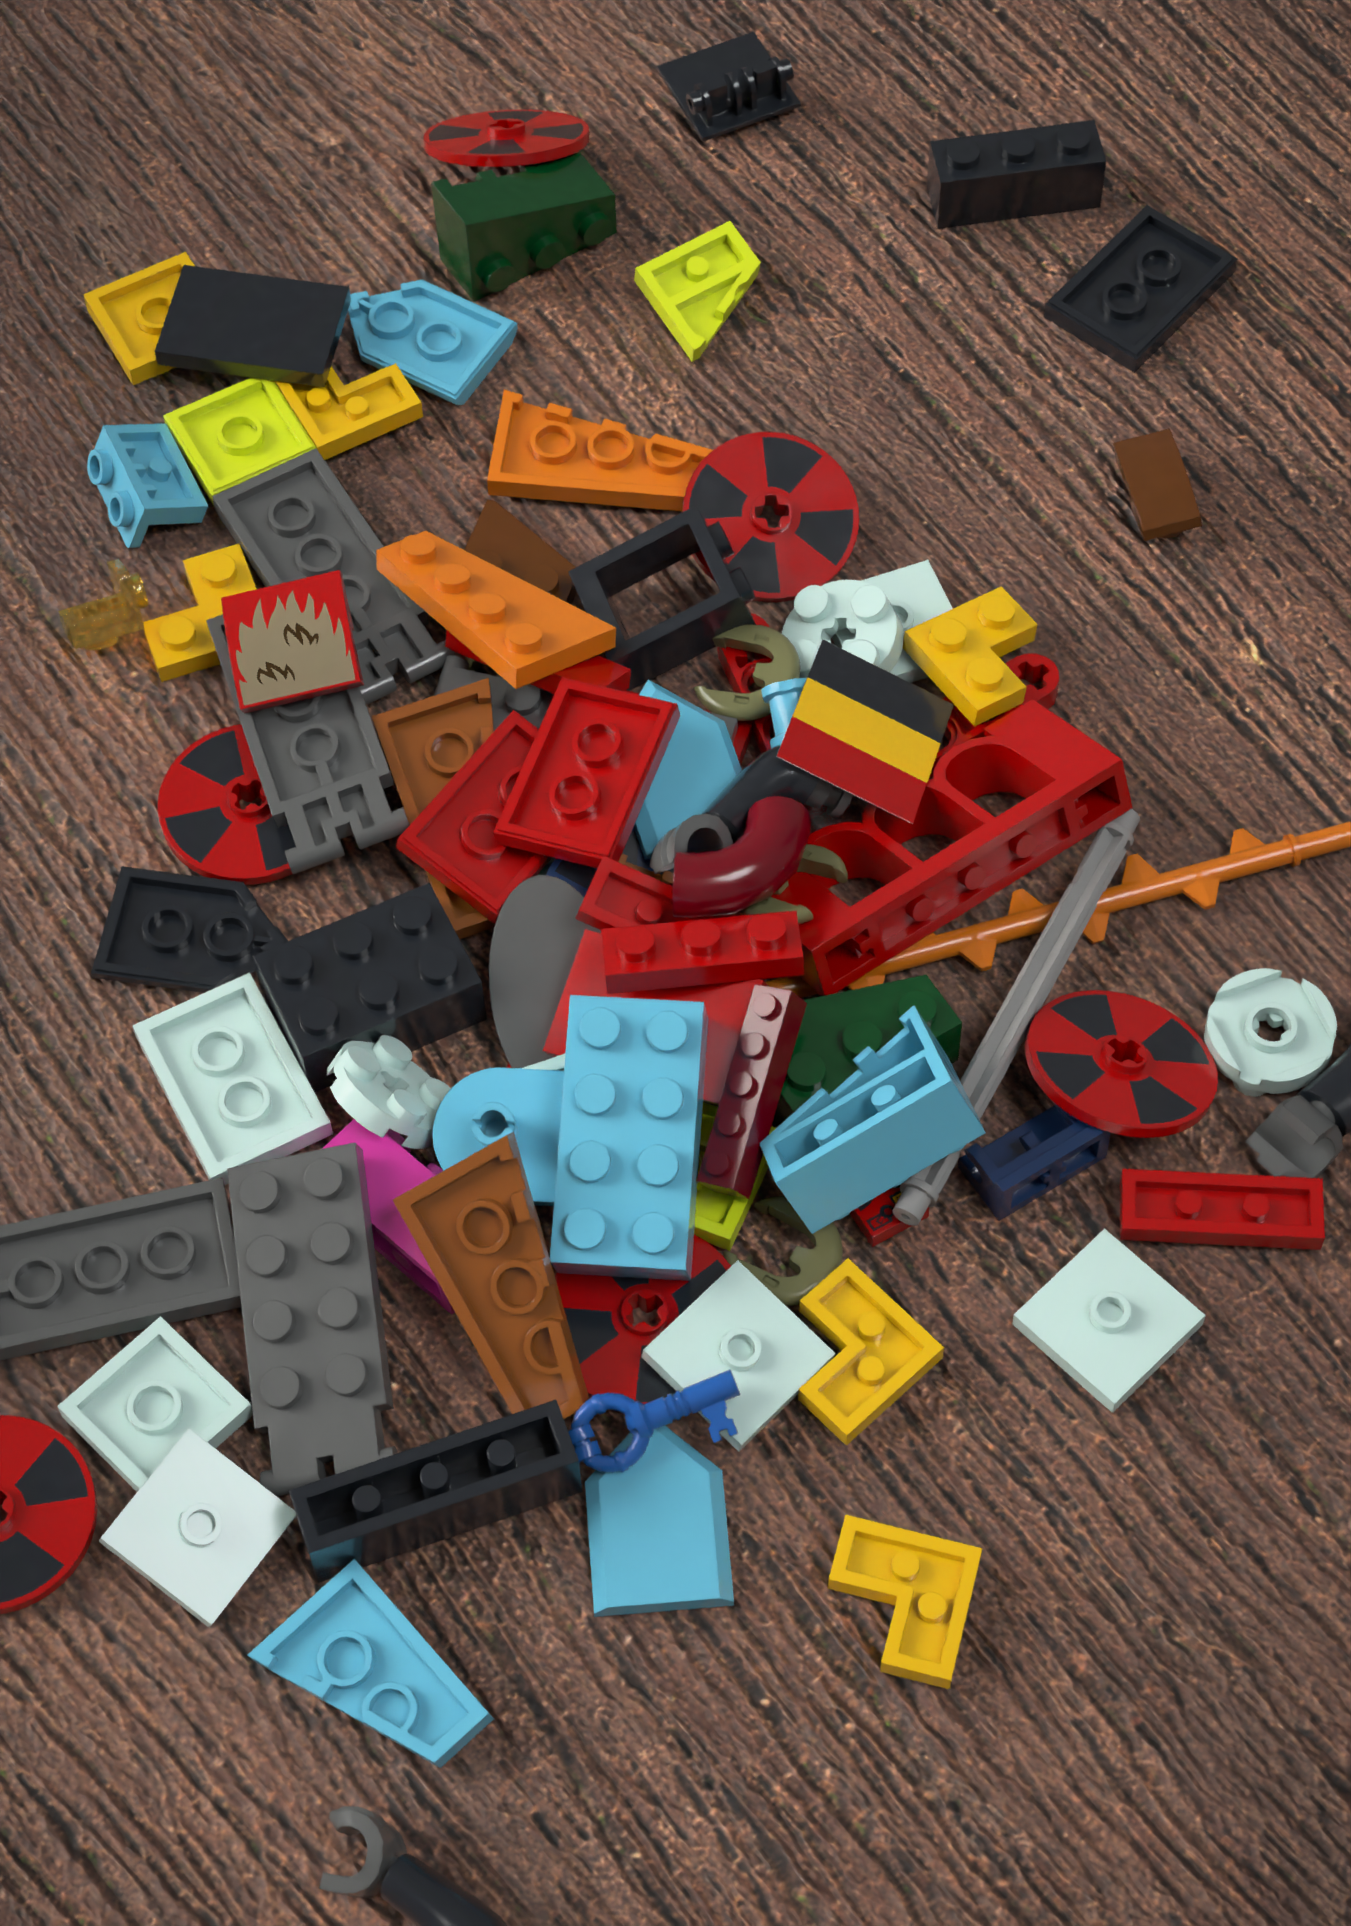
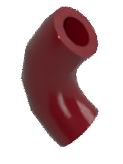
(749, 869)

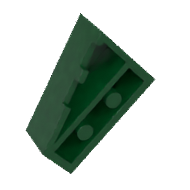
(520, 221)
(849, 1021)

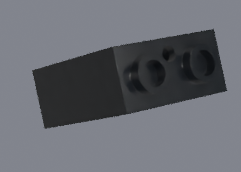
(685, 633)

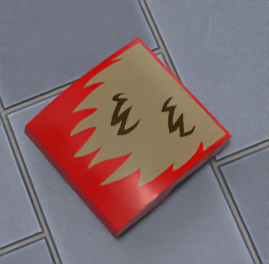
(291, 641)

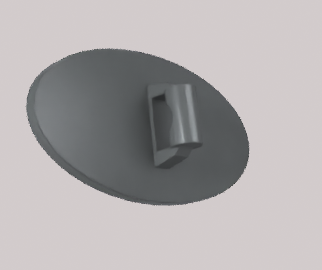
(531, 963)

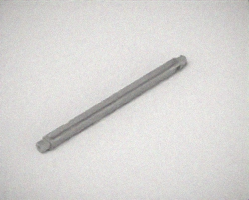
(1026, 998)

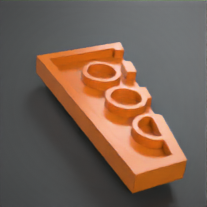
(579, 461)
(492, 612)

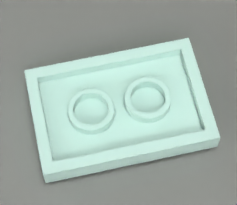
(232, 1078)

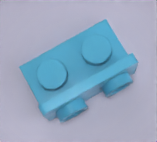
(143, 480)

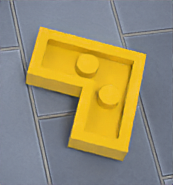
(352, 413)
(182, 639)
(964, 650)
(878, 1357)
(927, 1583)

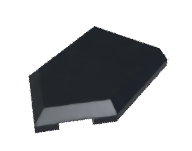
(181, 931)

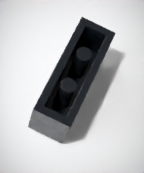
(1016, 174)

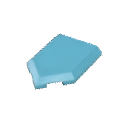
(431, 336)
(691, 773)
(659, 1532)

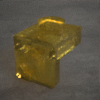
(101, 621)

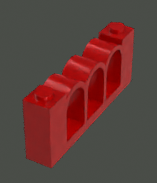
(1069, 794)

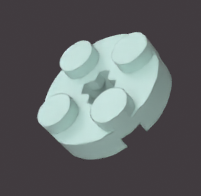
(843, 605)
(1265, 1065)
(387, 1089)

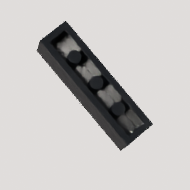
(437, 1490)

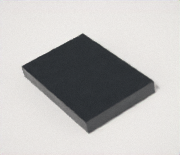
(1140, 288)
(253, 325)

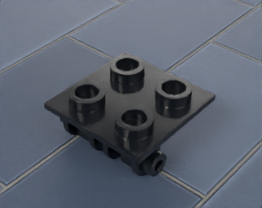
(730, 85)

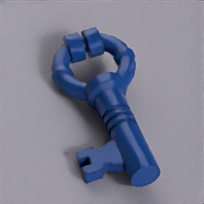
(642, 1419)

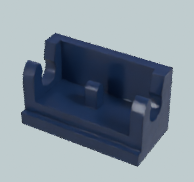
(1032, 1160)

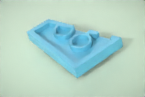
(375, 1667)

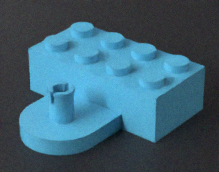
(603, 1138)

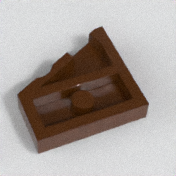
(519, 551)

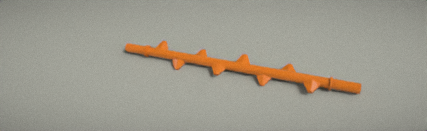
(1138, 886)

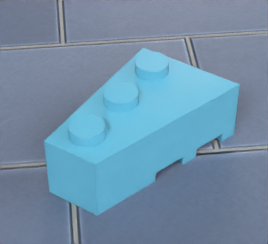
(873, 1129)

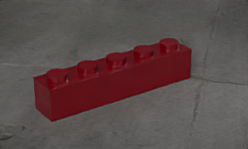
(752, 1091)

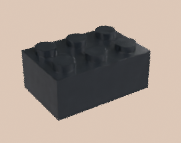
(371, 976)

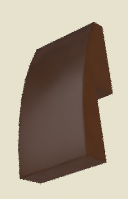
(1157, 485)

